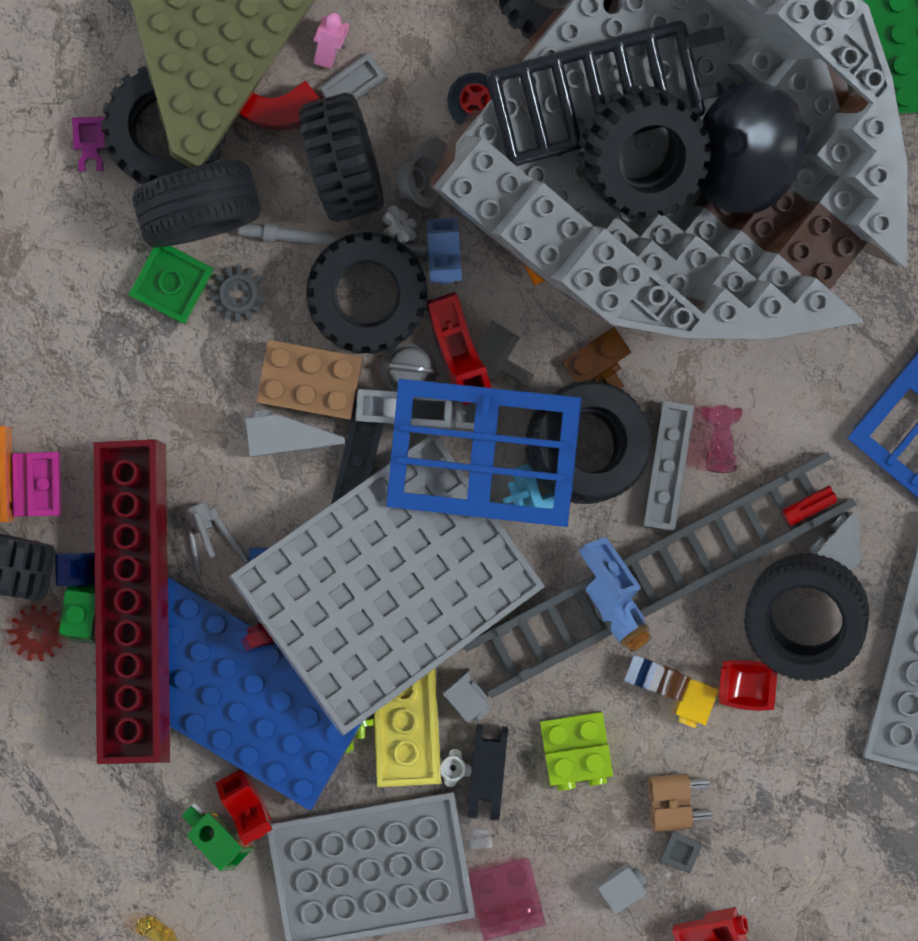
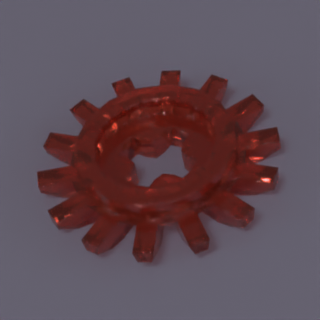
(31, 645)

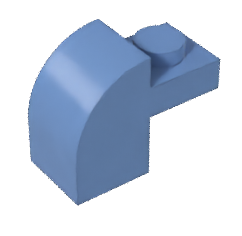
(444, 250)

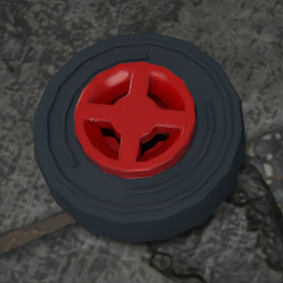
(466, 92)

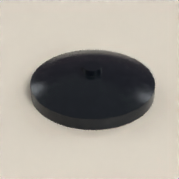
(753, 147)

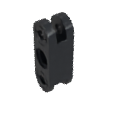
(487, 772)

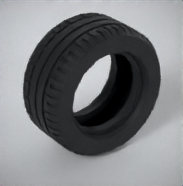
(196, 203)
(799, 660)

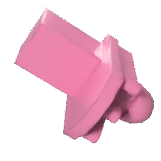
(330, 38)

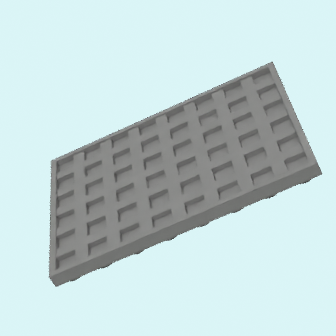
(381, 592)

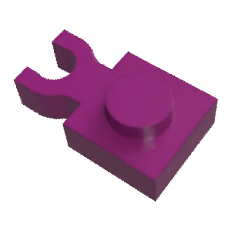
(89, 140)

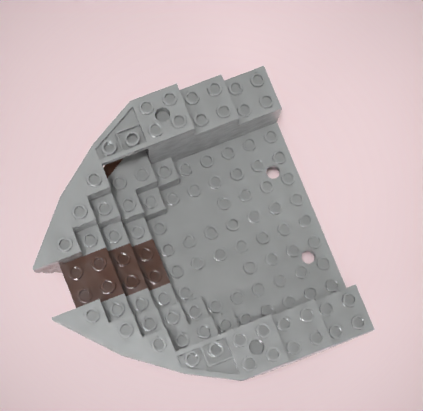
(700, 265)

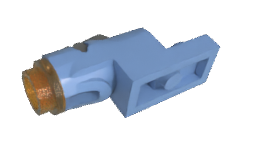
(612, 594)

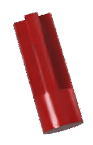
(809, 505)

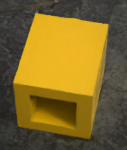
(696, 704)

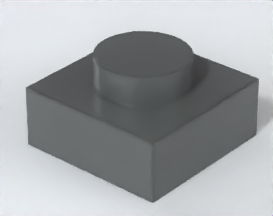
(681, 852)

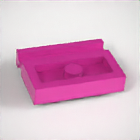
(36, 484)

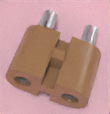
(671, 802)

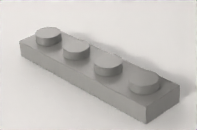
(668, 465)

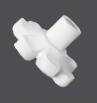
(399, 224)

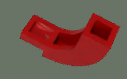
(278, 112)
(455, 342)

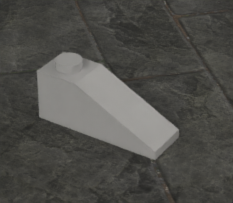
(278, 435)

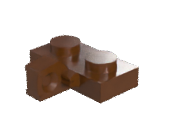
(599, 359)

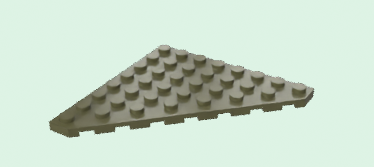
(209, 62)

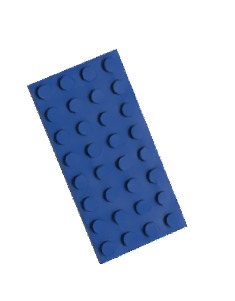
(248, 702)

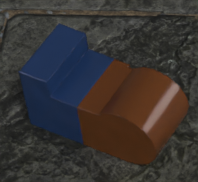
(657, 678)

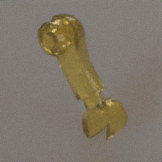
(155, 929)

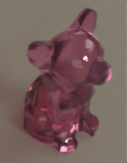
(721, 457)

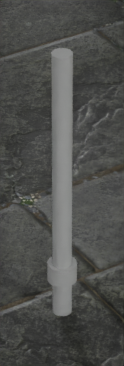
(271, 232)

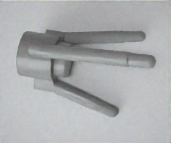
(200, 519)

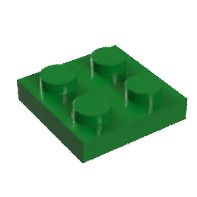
(171, 282)

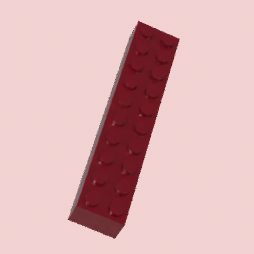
(131, 602)

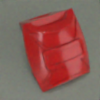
(747, 685)

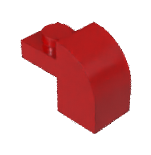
(245, 806)

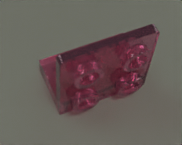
(506, 899)

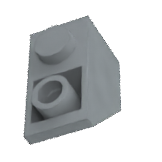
(842, 542)

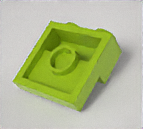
(576, 750)

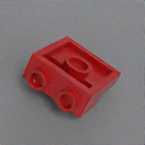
(716, 926)

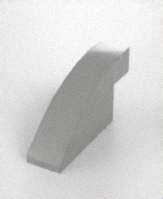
(381, 407)

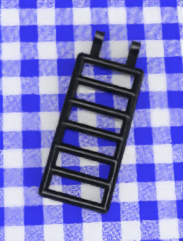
(587, 55)

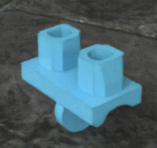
(526, 492)

